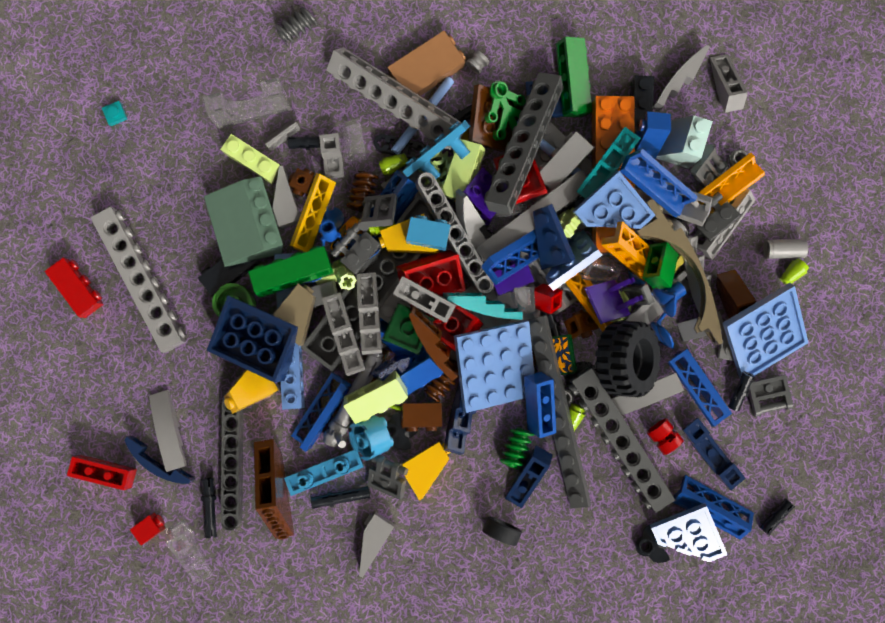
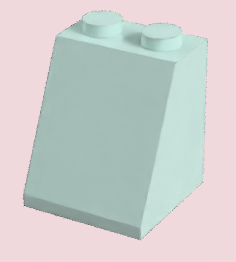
(685, 141)

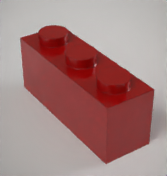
(74, 287)
(101, 472)

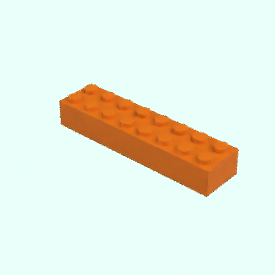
(609, 118)

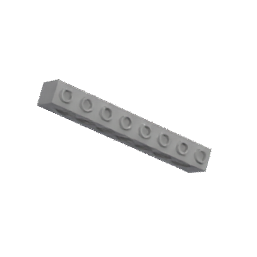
(390, 88)
(104, 222)

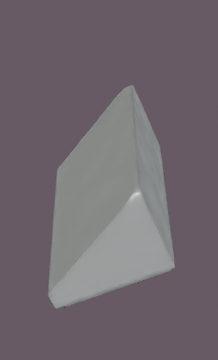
(281, 134)

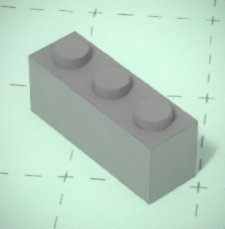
(565, 160)

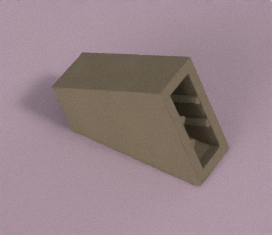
(298, 310)

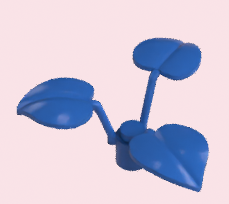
(328, 228)
(667, 300)

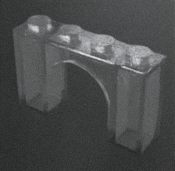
(228, 113)

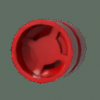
(662, 430)

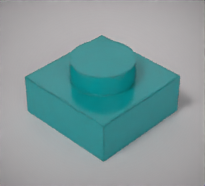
(114, 113)

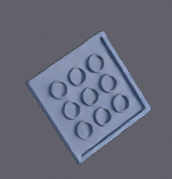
(766, 331)
(494, 365)

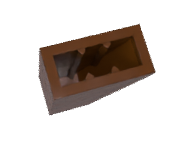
(733, 293)

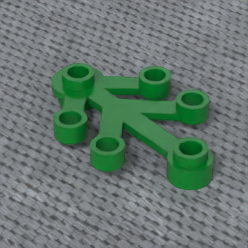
(508, 112)

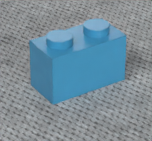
(428, 233)

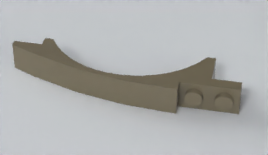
(662, 231)

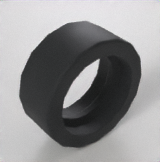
(502, 531)

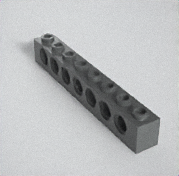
(524, 144)
(660, 496)

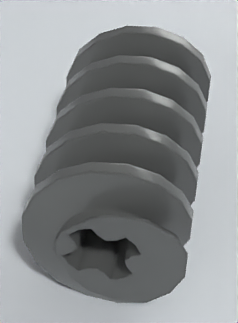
(295, 25)

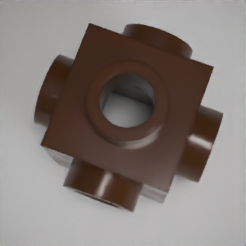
(295, 179)
(584, 323)

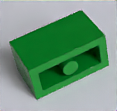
(660, 265)

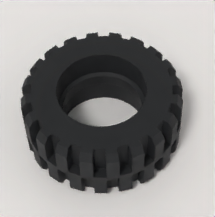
(628, 358)

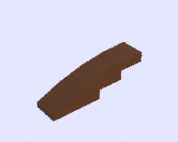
(430, 338)

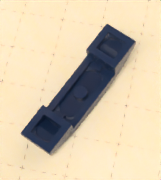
(138, 448)
(712, 454)

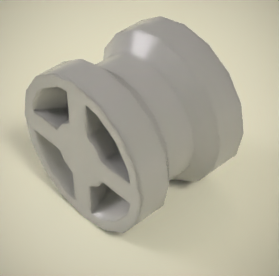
(477, 62)

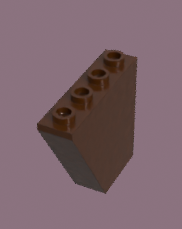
(271, 489)

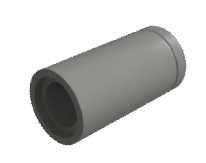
(785, 248)

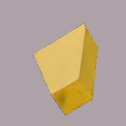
(395, 240)
(248, 390)
(425, 468)

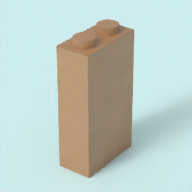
(428, 64)

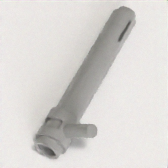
(339, 425)

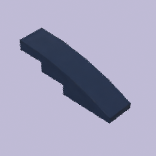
(458, 426)

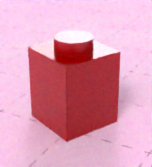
(547, 299)
(148, 528)

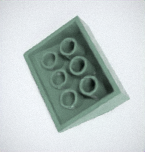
(243, 222)

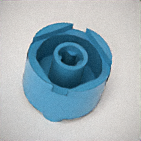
(370, 437)

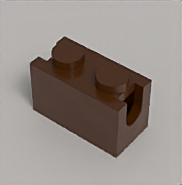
(421, 416)

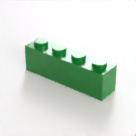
(575, 77)
(290, 271)

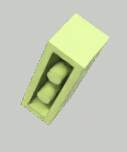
(251, 158)
(462, 170)
(375, 398)

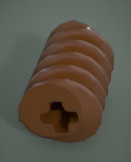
(363, 184)
(438, 385)

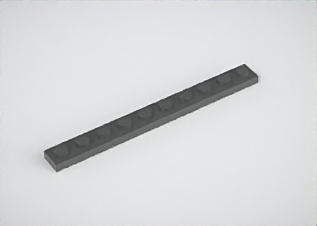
(565, 435)

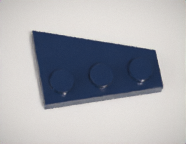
(551, 239)

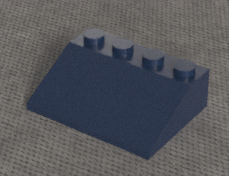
(254, 340)

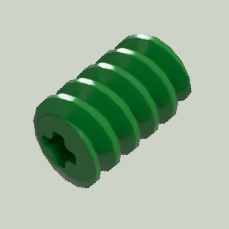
(516, 447)

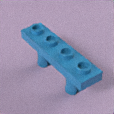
(451, 139)
(323, 472)

